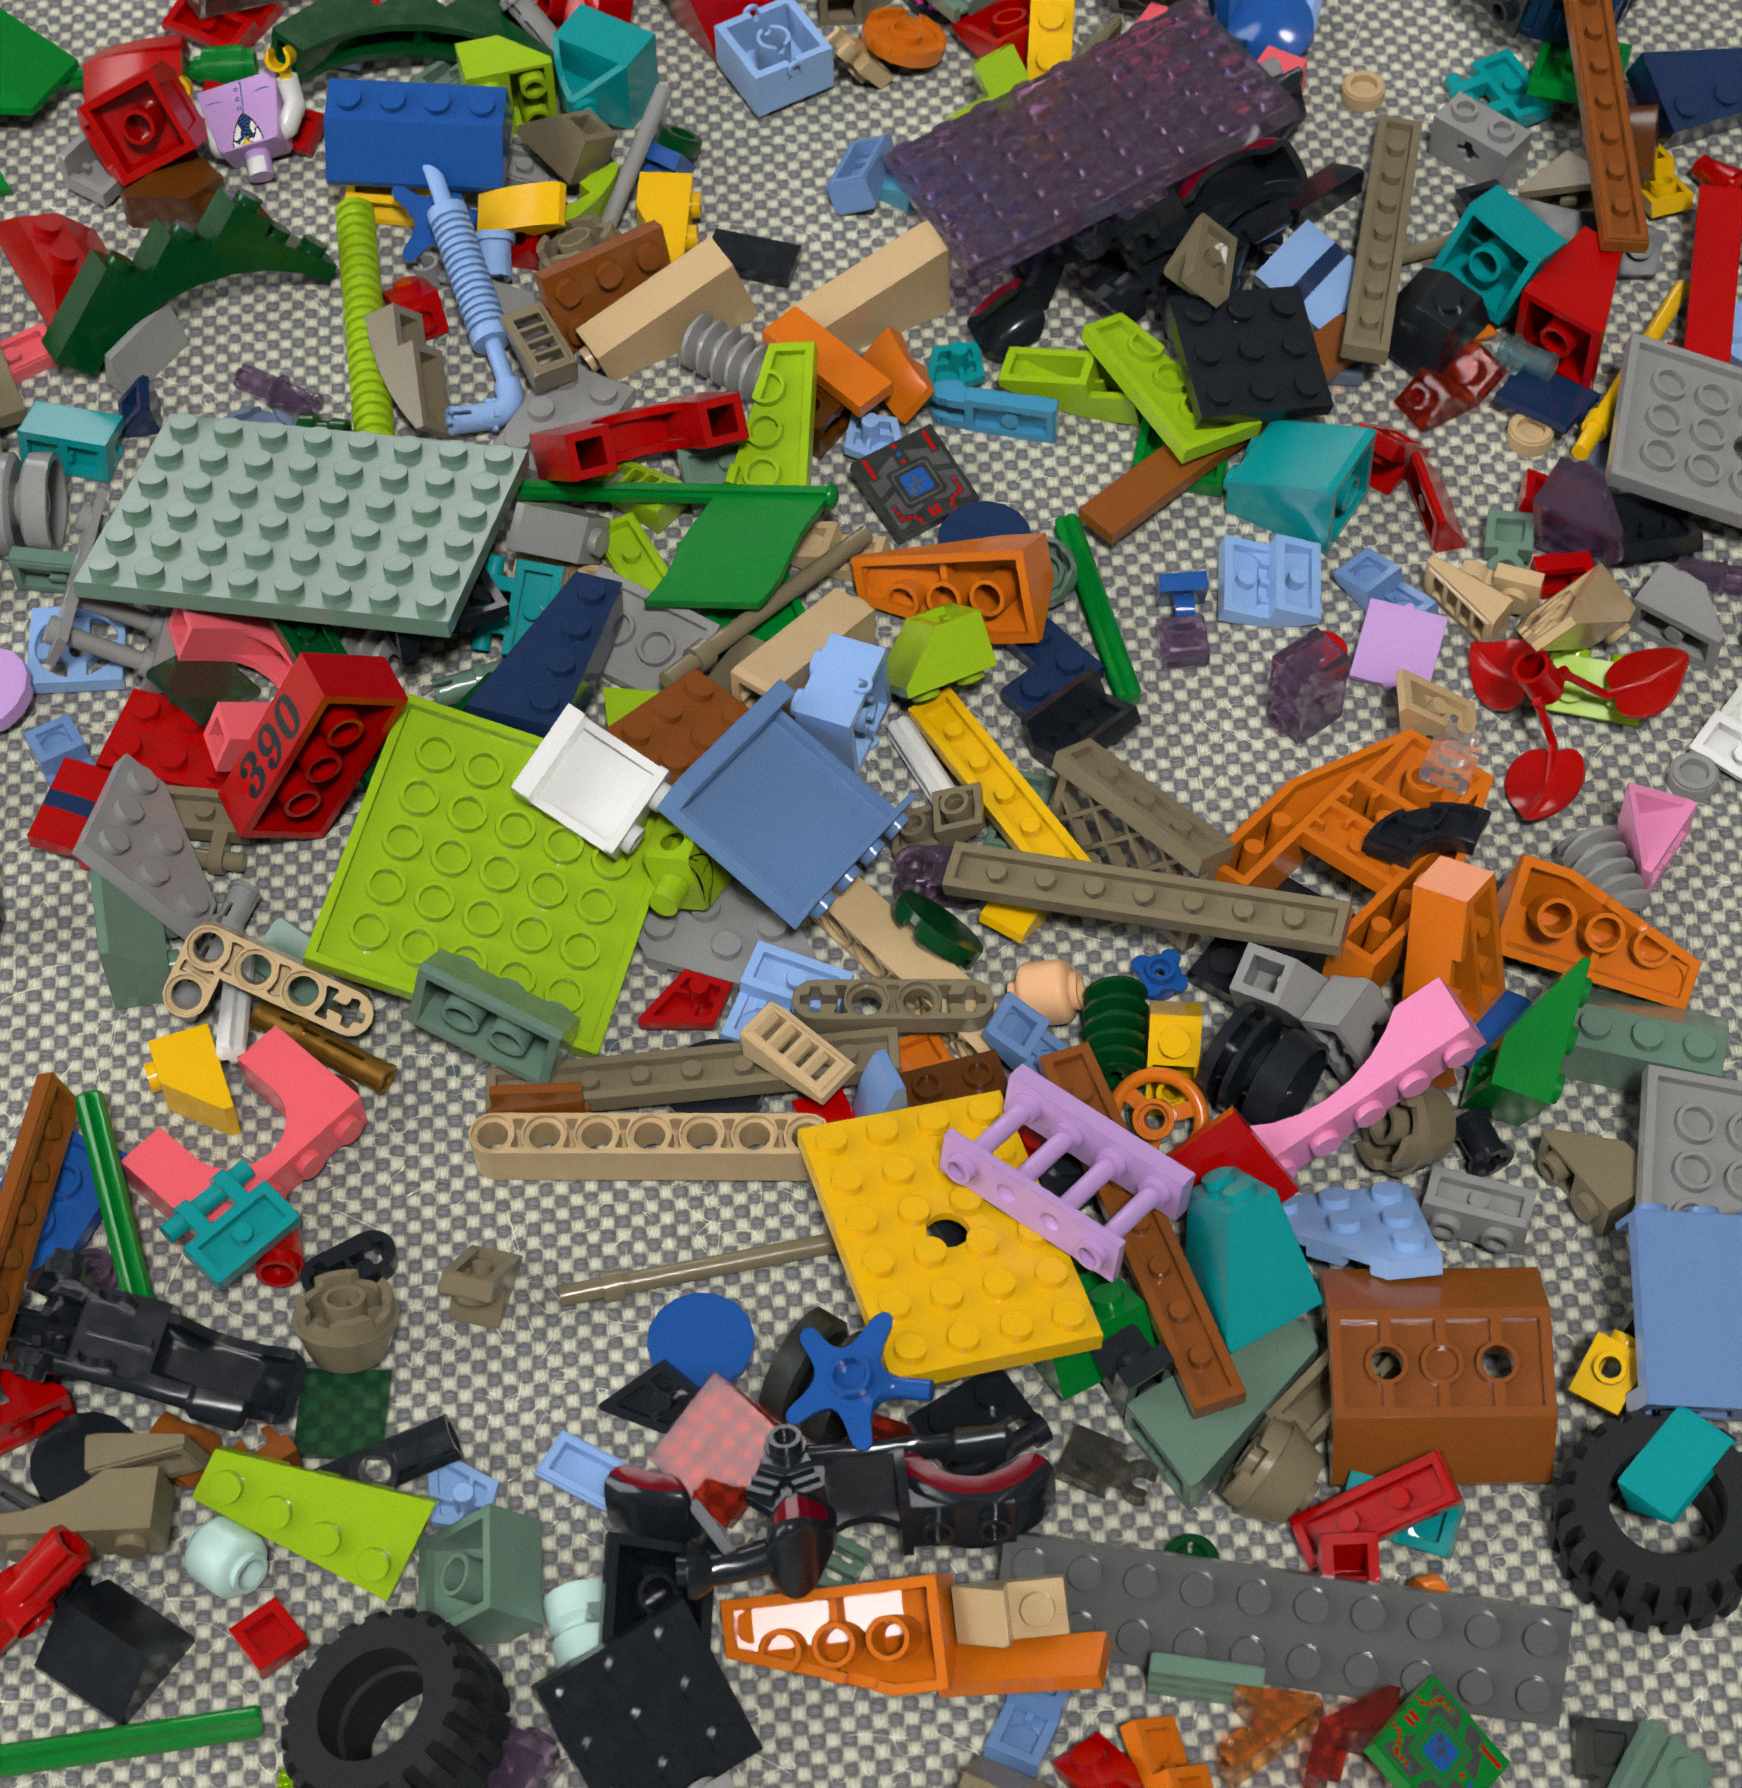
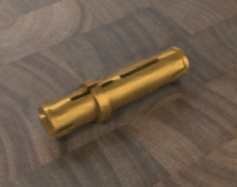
(326, 1047)

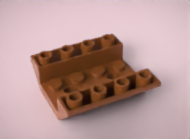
(1443, 1397)

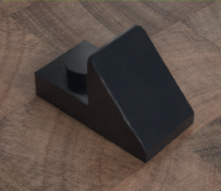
(1131, 1365)

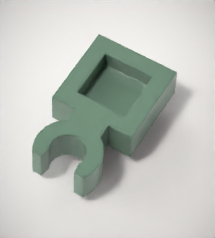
(1508, 538)

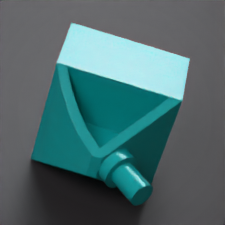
(605, 67)
(1499, 250)

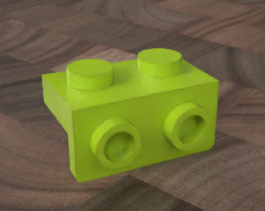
(1580, 702)

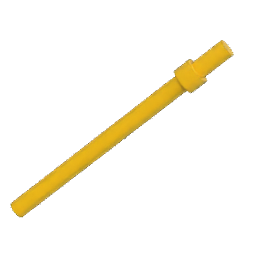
(1600, 419)

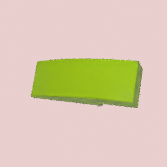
(1071, 377)

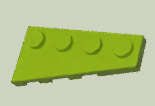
(780, 419)
(331, 1520)

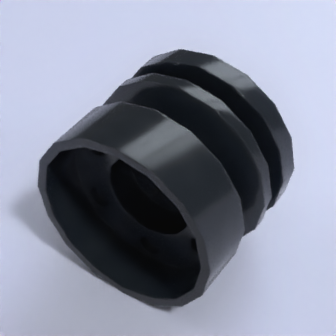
(1261, 1069)

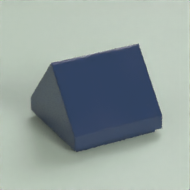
(140, 409)

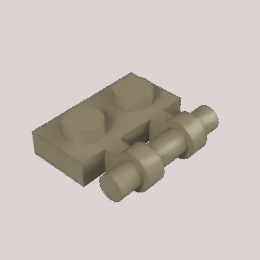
(208, 821)

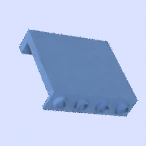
(782, 811)
(1686, 1309)

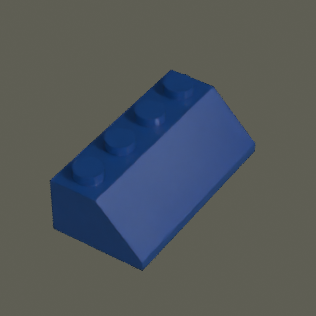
(392, 128)

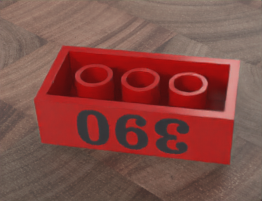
(312, 745)

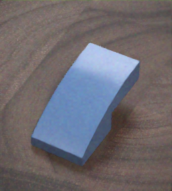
(1377, 577)
(53, 743)
(1020, 1034)
(879, 1087)
(1026, 1730)

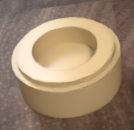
(1363, 91)
(1529, 436)

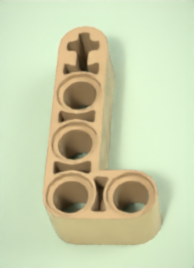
(273, 989)

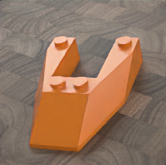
(1329, 817)

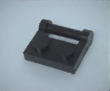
(982, 1400)

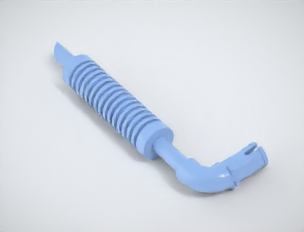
(478, 308)

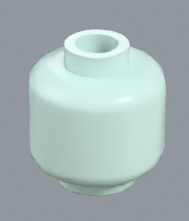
(226, 1557)

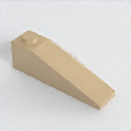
(1580, 614)

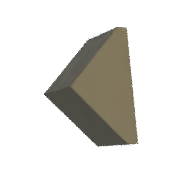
(1562, 183)

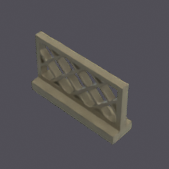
(1143, 811)

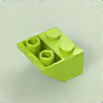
(510, 65)
(939, 649)

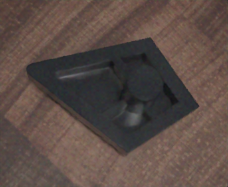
(653, 1397)

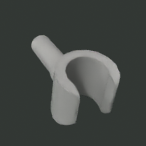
(431, 270)

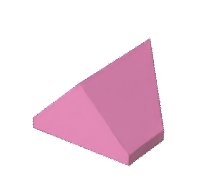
(1653, 828)

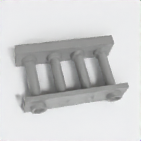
(60, 630)

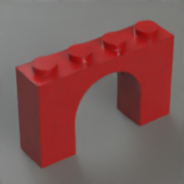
(599, 443)

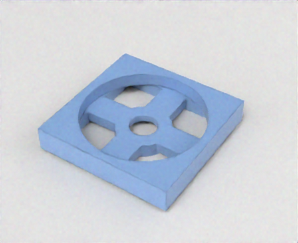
(109, 677)

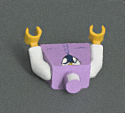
(253, 116)

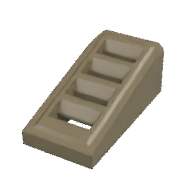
(552, 373)
(171, 1452)

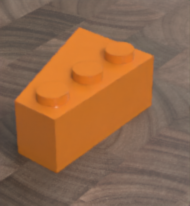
(1456, 935)

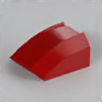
(996, 26)
(124, 60)
(142, 123)

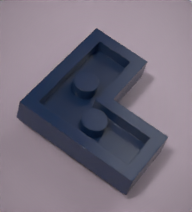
(1050, 667)

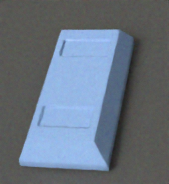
(578, 1468)

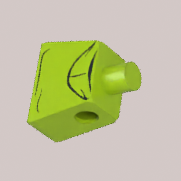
(681, 871)

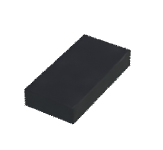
(760, 257)

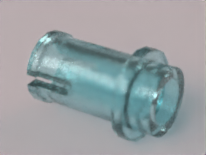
(1527, 357)

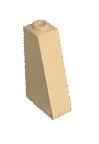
(892, 287)
(656, 314)
(791, 650)

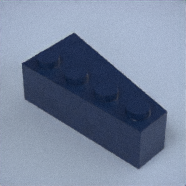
(1694, 90)
(555, 658)

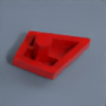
(688, 1003)

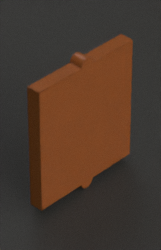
(538, 1098)

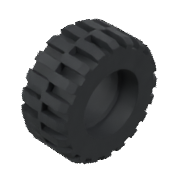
(1622, 1574)
(371, 1675)

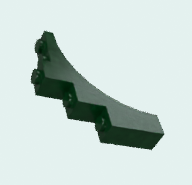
(354, 31)
(173, 258)

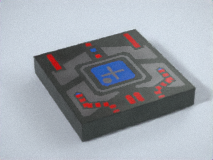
(913, 483)

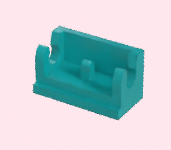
(79, 436)

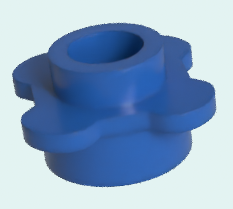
(1165, 986)

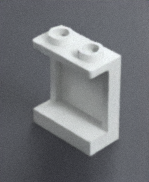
(593, 783)

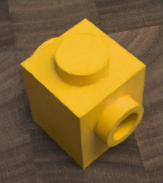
(1605, 1392)

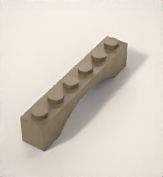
(113, 1512)

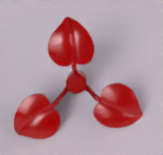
(1510, 669)

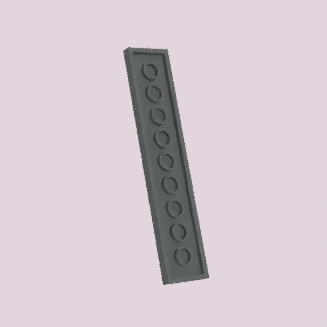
(1309, 1626)

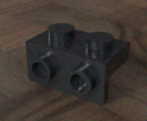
(1655, 529)
(1075, 714)

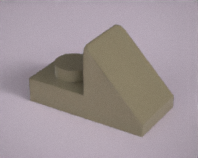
(1204, 261)
(480, 1285)

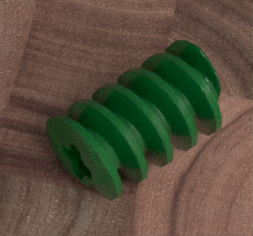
(1116, 1026)

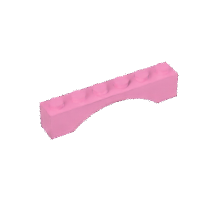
(1420, 1042)

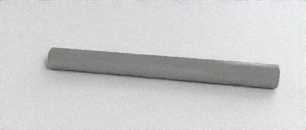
(636, 154)

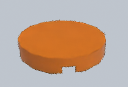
(903, 38)

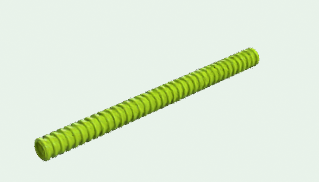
(361, 295)

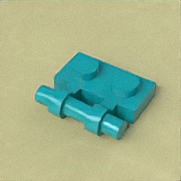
(1506, 86)
(531, 592)
(239, 1235)

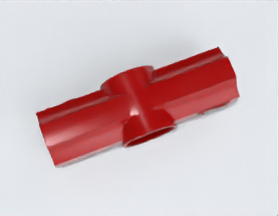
(36, 1581)

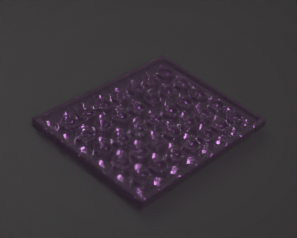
(1088, 138)

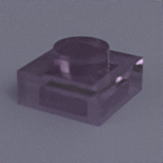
(1182, 641)

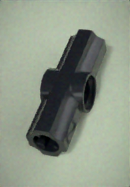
(408, 1453)

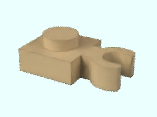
(860, 60)
(1518, 583)

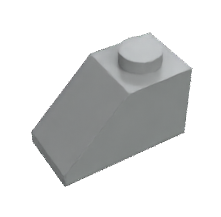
(559, 532)
(1678, 614)

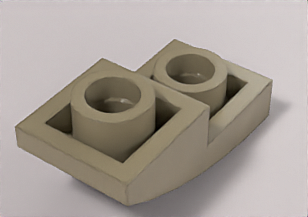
(951, 817)

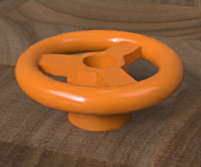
(1196, 1106)

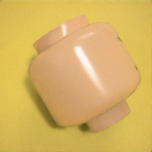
(1050, 989)

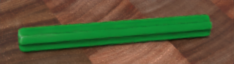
(1099, 612)
(112, 1193)
(131, 1741)

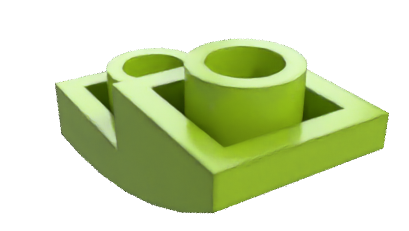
(593, 193)

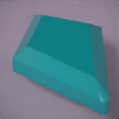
(956, 362)

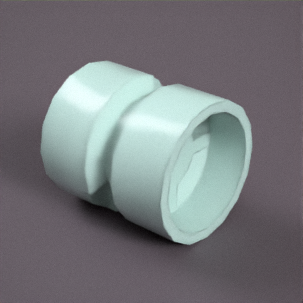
(573, 1618)

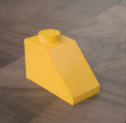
(192, 1078)

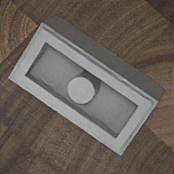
(145, 348)

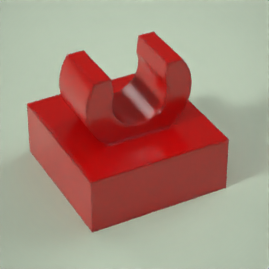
(269, 1638)

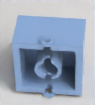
(774, 55)
(845, 698)

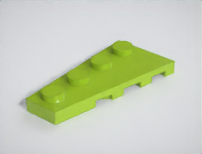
(1157, 387)

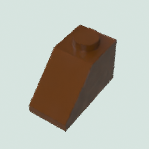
(172, 192)

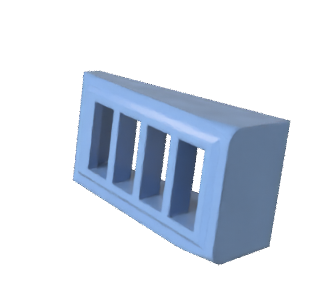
(860, 175)

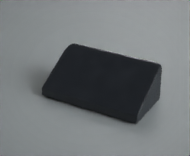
(1325, 193)

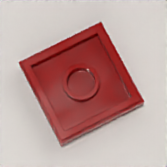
(1230, 1143)

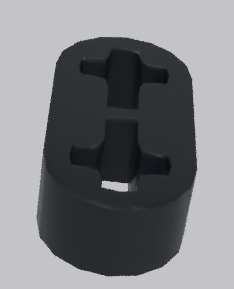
(351, 1256)

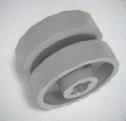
(32, 501)

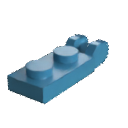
(995, 412)

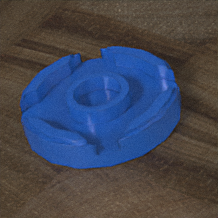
(702, 1337)

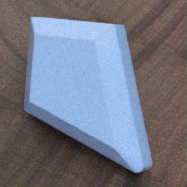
(870, 434)
(460, 1492)

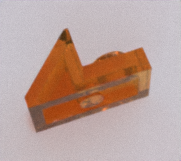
(1276, 1724)

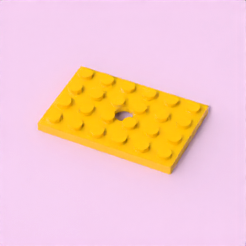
(958, 1308)

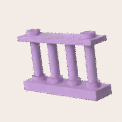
(1090, 1137)

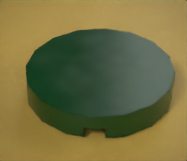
(937, 928)

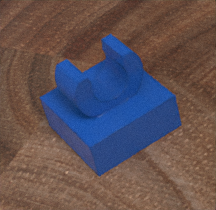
(666, 160)
(1181, 591)

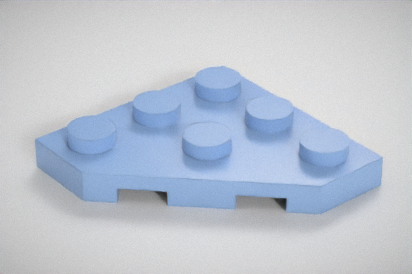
(1368, 1226)

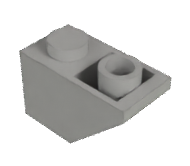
(1276, 983)

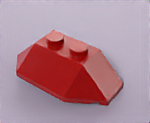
(47, 255)

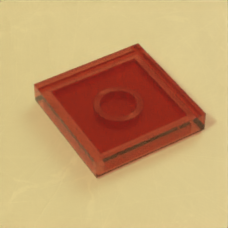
(716, 1448)

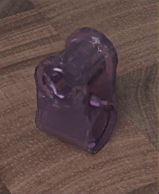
(928, 875)

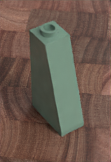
(1200, 1450)

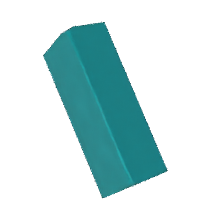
(1673, 1466)

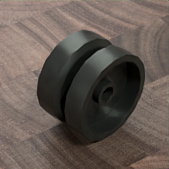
(793, 1373)

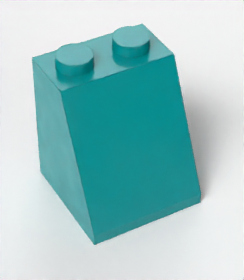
(1302, 479)
(1246, 1257)

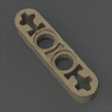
(893, 996)

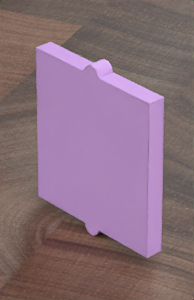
(1394, 640)

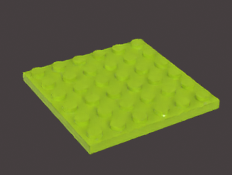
(476, 870)

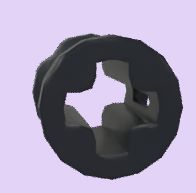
(1482, 1142)

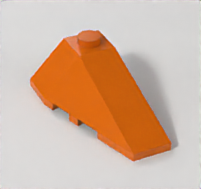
(999, 575)
(1559, 917)
(864, 1635)

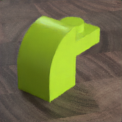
(995, 75)

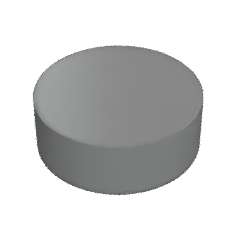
(1693, 776)

